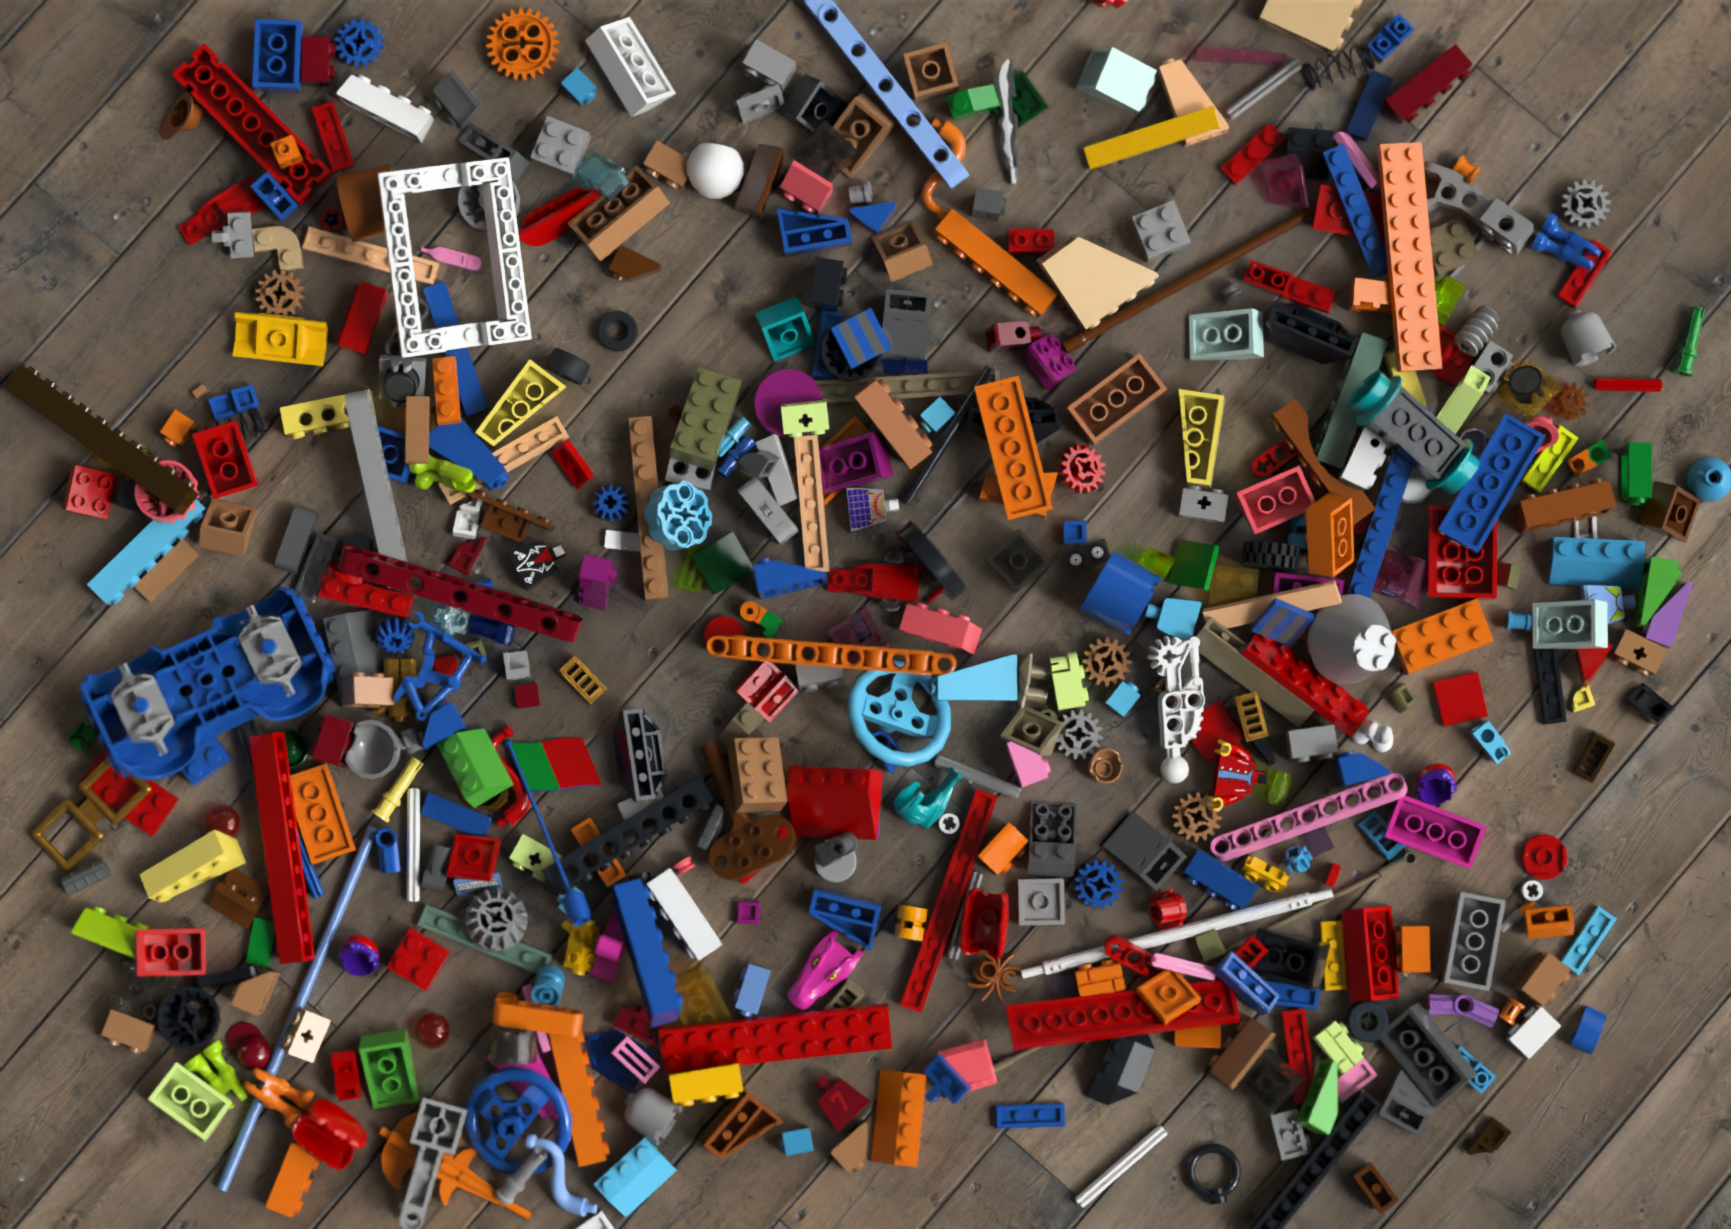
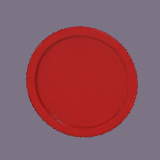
(722, 626)

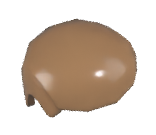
(1105, 766)

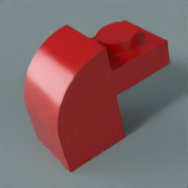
(346, 1075)

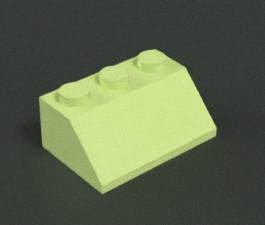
(190, 1102)

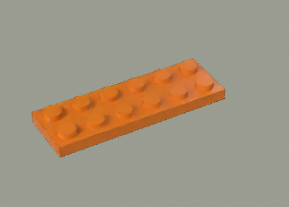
(1013, 448)

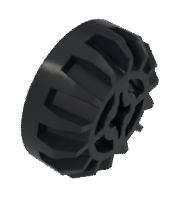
(843, 371)
(167, 1017)

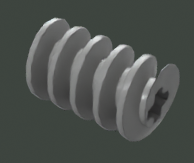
(1477, 330)

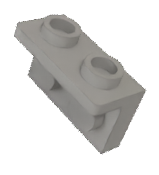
(1289, 1134)

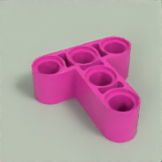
(609, 951)

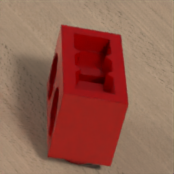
(1030, 242)

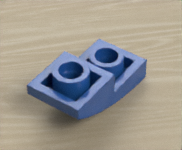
(1390, 38)

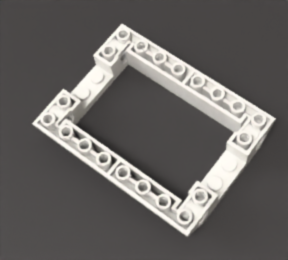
(504, 254)

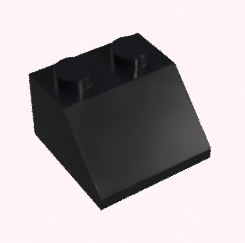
(812, 104)
(1308, 147)

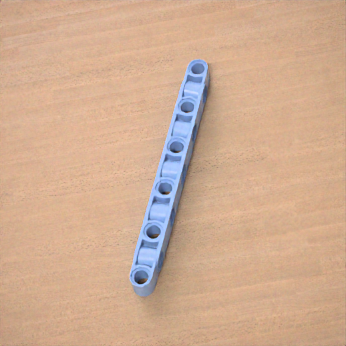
(895, 98)

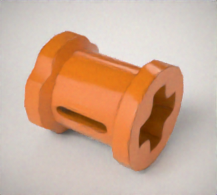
(1466, 169)
(1503, 1015)

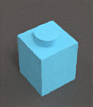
(936, 416)
(1123, 698)

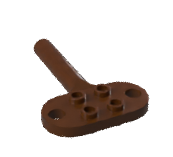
(750, 843)

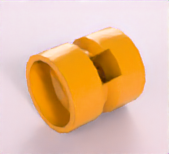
(910, 914)

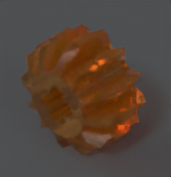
(1578, 401)

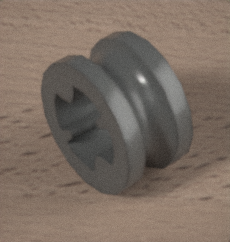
(1231, 292)

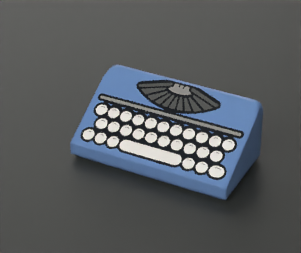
(472, 887)

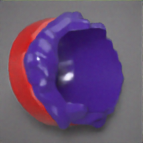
(1436, 784)
(359, 955)

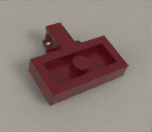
(637, 1024)

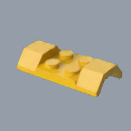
(280, 338)

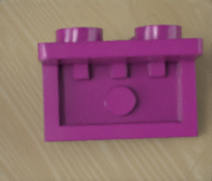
(1049, 361)

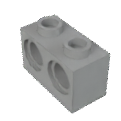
(1485, 365)
(689, 476)

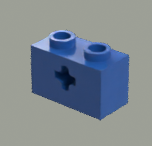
(274, 197)

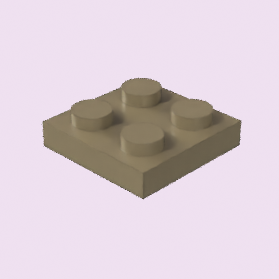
(1452, 246)

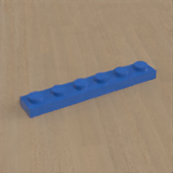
(1357, 210)

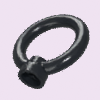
(1215, 1196)

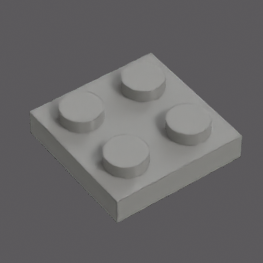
(760, 104)
(1041, 902)

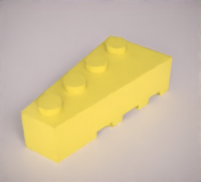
(1201, 430)
(192, 866)

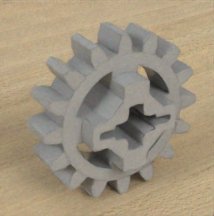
(1592, 209)
(1076, 745)

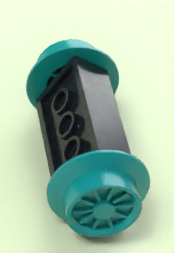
(1414, 432)

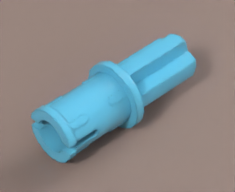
(733, 434)

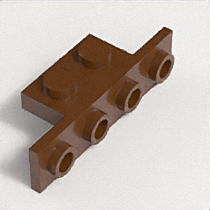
(506, 520)

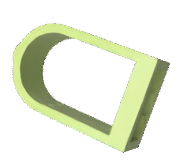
(1463, 399)

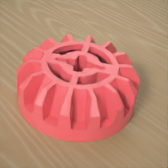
(148, 503)

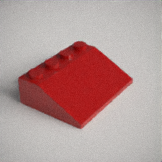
(1454, 569)
(834, 801)

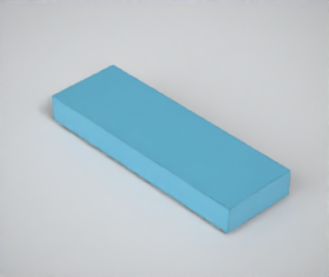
(1588, 940)

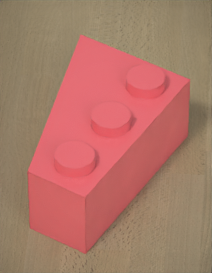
(940, 627)

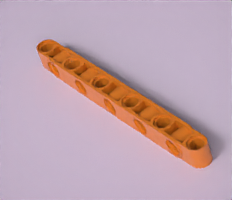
(831, 654)

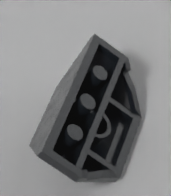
(1310, 334)
(1043, 419)
(639, 754)
(1122, 1068)

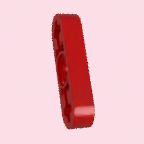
(1262, 459)
(1128, 947)

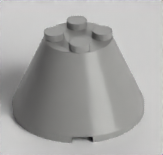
(1350, 640)

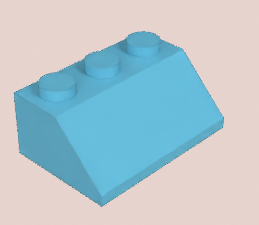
(635, 1177)

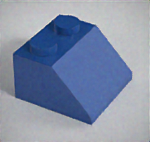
(443, 724)

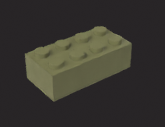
(705, 419)

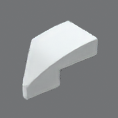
(467, 520)

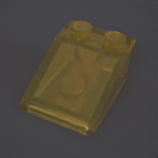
(700, 997)

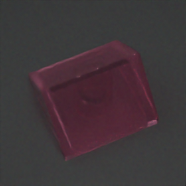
(1285, 181)

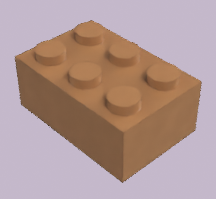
(757, 774)

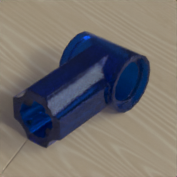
(492, 629)

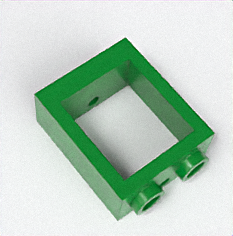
(1636, 473)

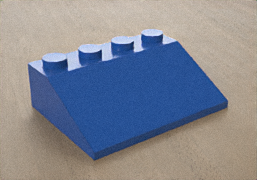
(780, 578)

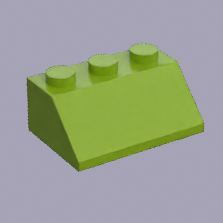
(108, 930)

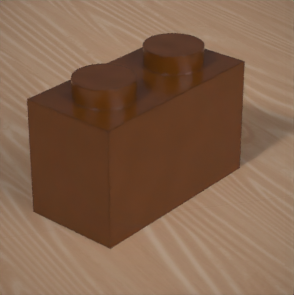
(1374, 1187)

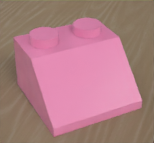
(1027, 765)

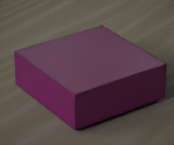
(748, 912)

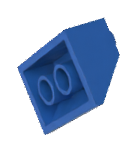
(1355, 768)

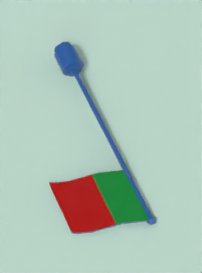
(556, 767)

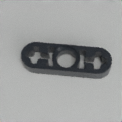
(226, 976)

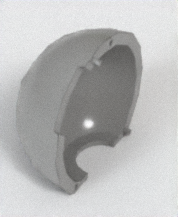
(373, 750)

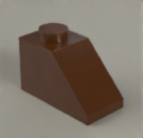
(632, 266)

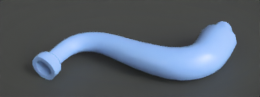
(562, 1197)

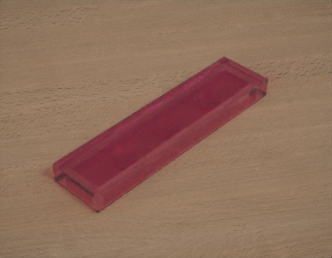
(1240, 57)

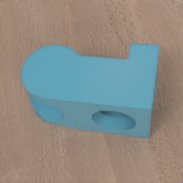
(1490, 741)

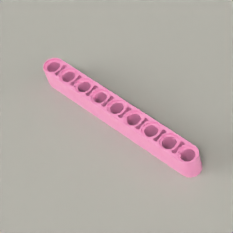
(1320, 819)

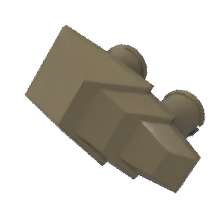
(1025, 672)

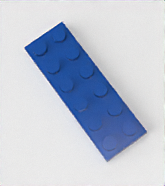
(1492, 484)

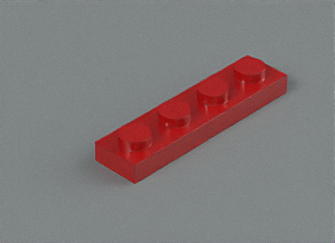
(1298, 1050)

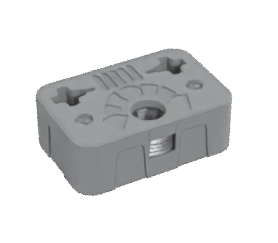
(768, 510)

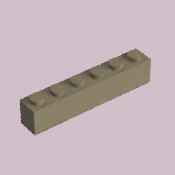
(1225, 652)

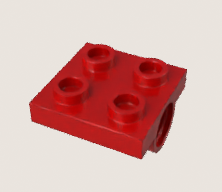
(89, 492)

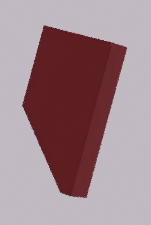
(466, 556)

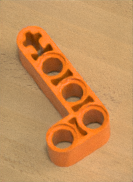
(537, 1017)

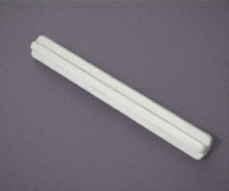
(413, 844)
(1120, 1166)

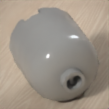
(1586, 337)
(651, 1114)

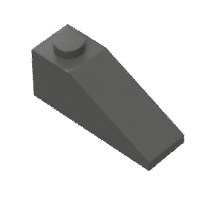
(489, 148)

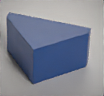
(873, 216)

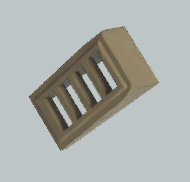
(854, 988)

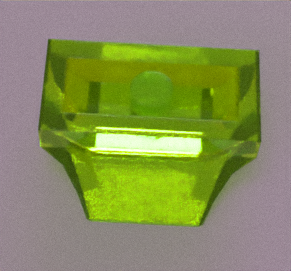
(1447, 295)

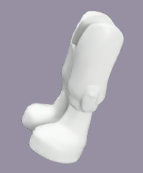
(1379, 734)

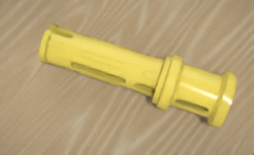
(392, 797)

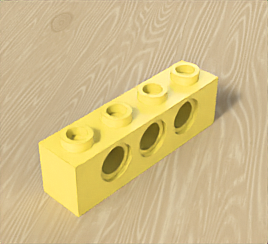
(292, 416)

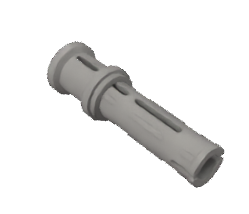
(516, 1181)

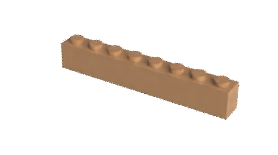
(645, 483)

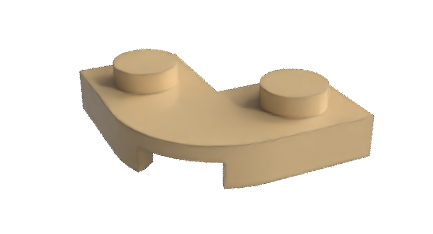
(284, 242)

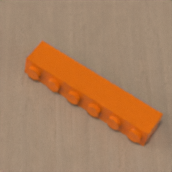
(996, 263)
(576, 1088)

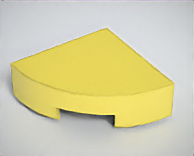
(1582, 699)

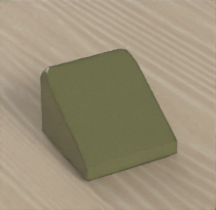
(1210, 945)

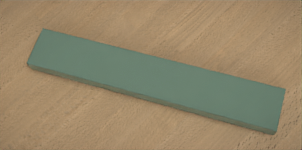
(455, 929)

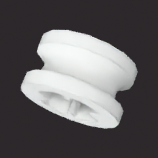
(942, 825)
(1539, 889)

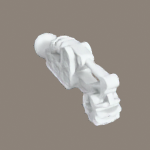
(1188, 717)

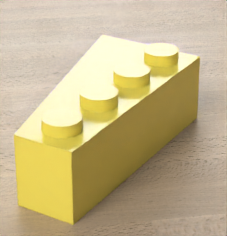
(521, 400)

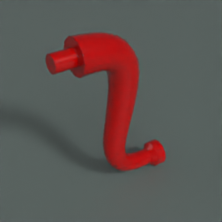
(521, 805)

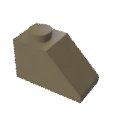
(742, 724)

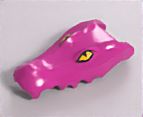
(824, 969)

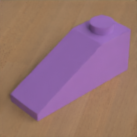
(1666, 620)

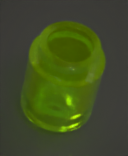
(1278, 788)

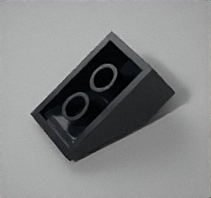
(1291, 959)

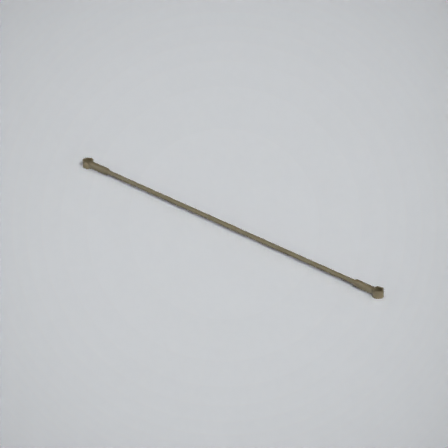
(1389, 868)

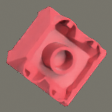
(972, 1063)

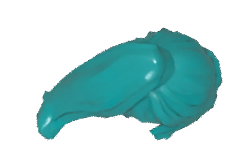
(925, 808)

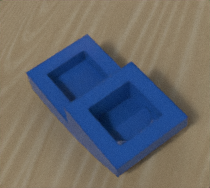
(233, 403)

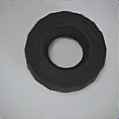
(615, 317)

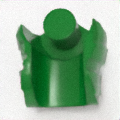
(82, 736)

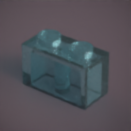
(603, 175)

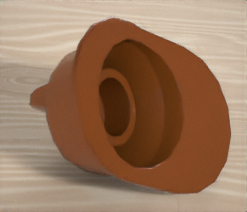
(181, 117)

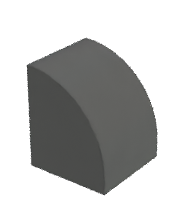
(759, 463)

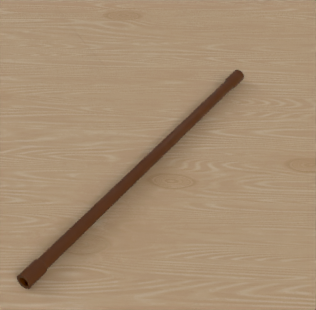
(1082, 338)

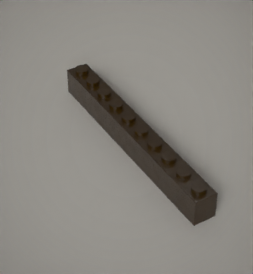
(102, 440)

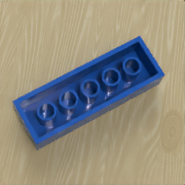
(646, 952)

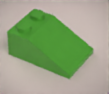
(1656, 582)
(389, 1068)

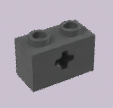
(988, 204)

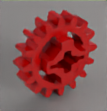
(1078, 469)

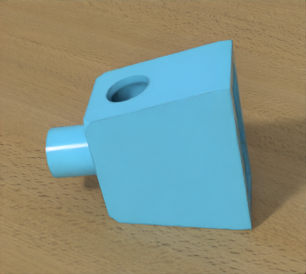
(1175, 617)

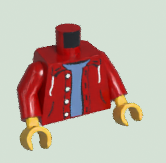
(1233, 775)

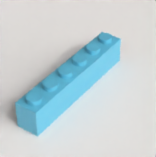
(141, 555)

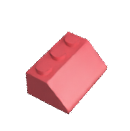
(1275, 500)

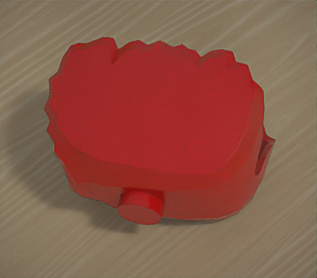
(984, 923)
(329, 1134)

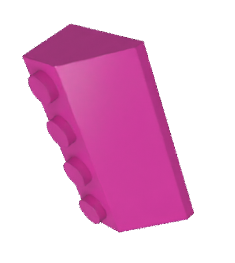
(1434, 831)

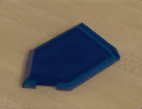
(605, 1063)

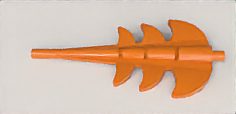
(453, 1172)

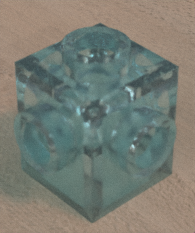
(450, 619)

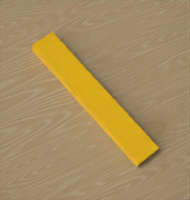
(1152, 137)

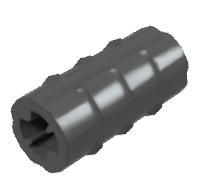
(712, 827)
(85, 876)

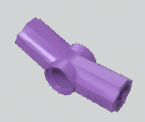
(1448, 1005)

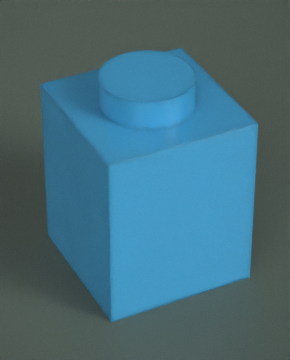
(579, 87)
(796, 1141)

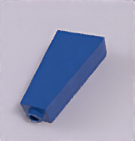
(464, 448)

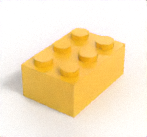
(706, 1084)

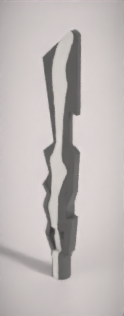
(1008, 122)

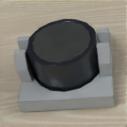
(401, 378)

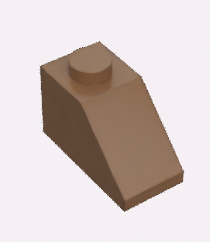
(852, 1149)

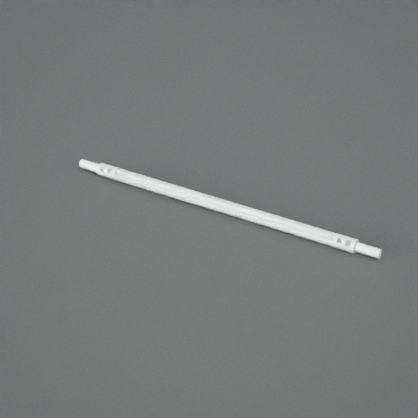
(1182, 932)

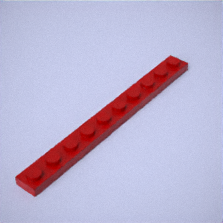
(948, 900)

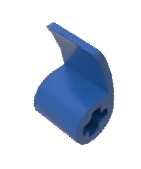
(1589, 1030)

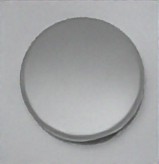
(839, 870)

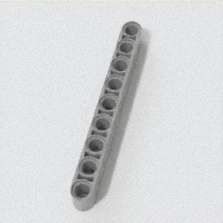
(375, 475)

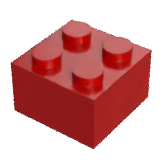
(419, 959)

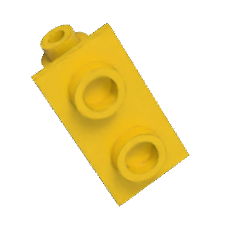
(1273, 880)

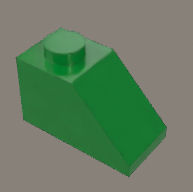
(973, 102)

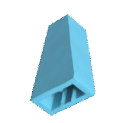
(982, 682)

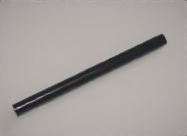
(945, 438)

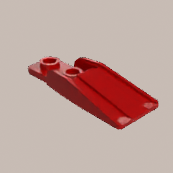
(214, 213)
(877, 581)

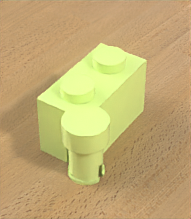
(1067, 682)

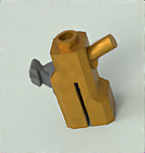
(398, 671)

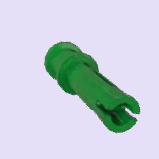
(1688, 352)

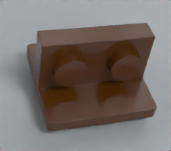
(239, 897)

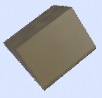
(1033, 731)

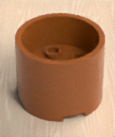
(362, 202)

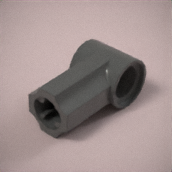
(435, 875)

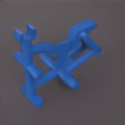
(449, 683)

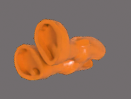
(273, 1089)

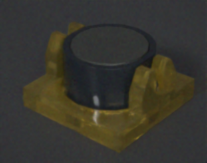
(1528, 388)

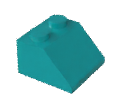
(785, 329)

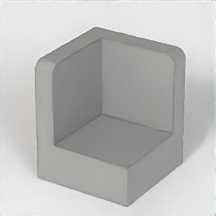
(516, 665)

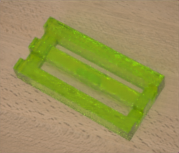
(688, 587)

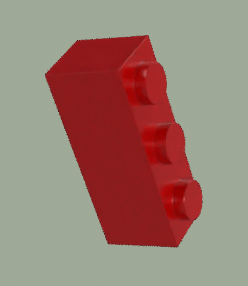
(362, 318)

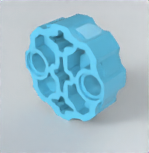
(678, 515)

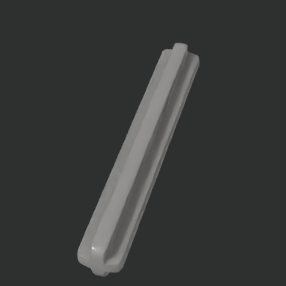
(1264, 88)
(978, 777)
(954, 947)

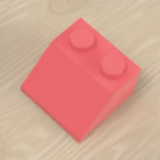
(806, 188)

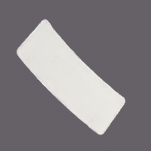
(622, 540)

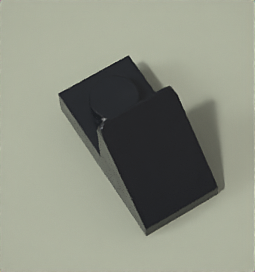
(1650, 704)

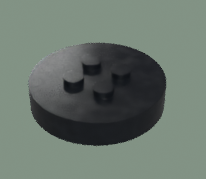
(927, 556)

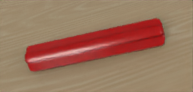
(1628, 384)

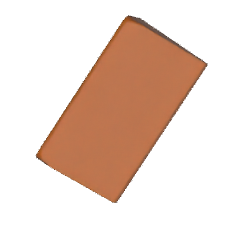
(1199, 1037)

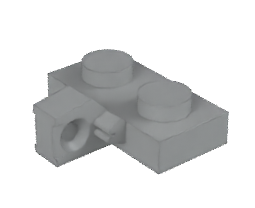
(237, 234)

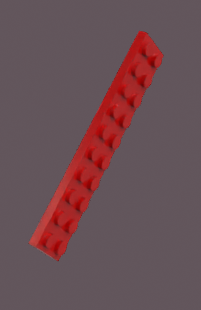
(1113, 1016)
(775, 1038)

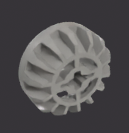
(466, 204)
(512, 931)

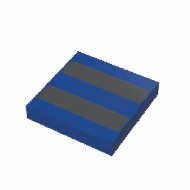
(860, 338)
(1283, 622)

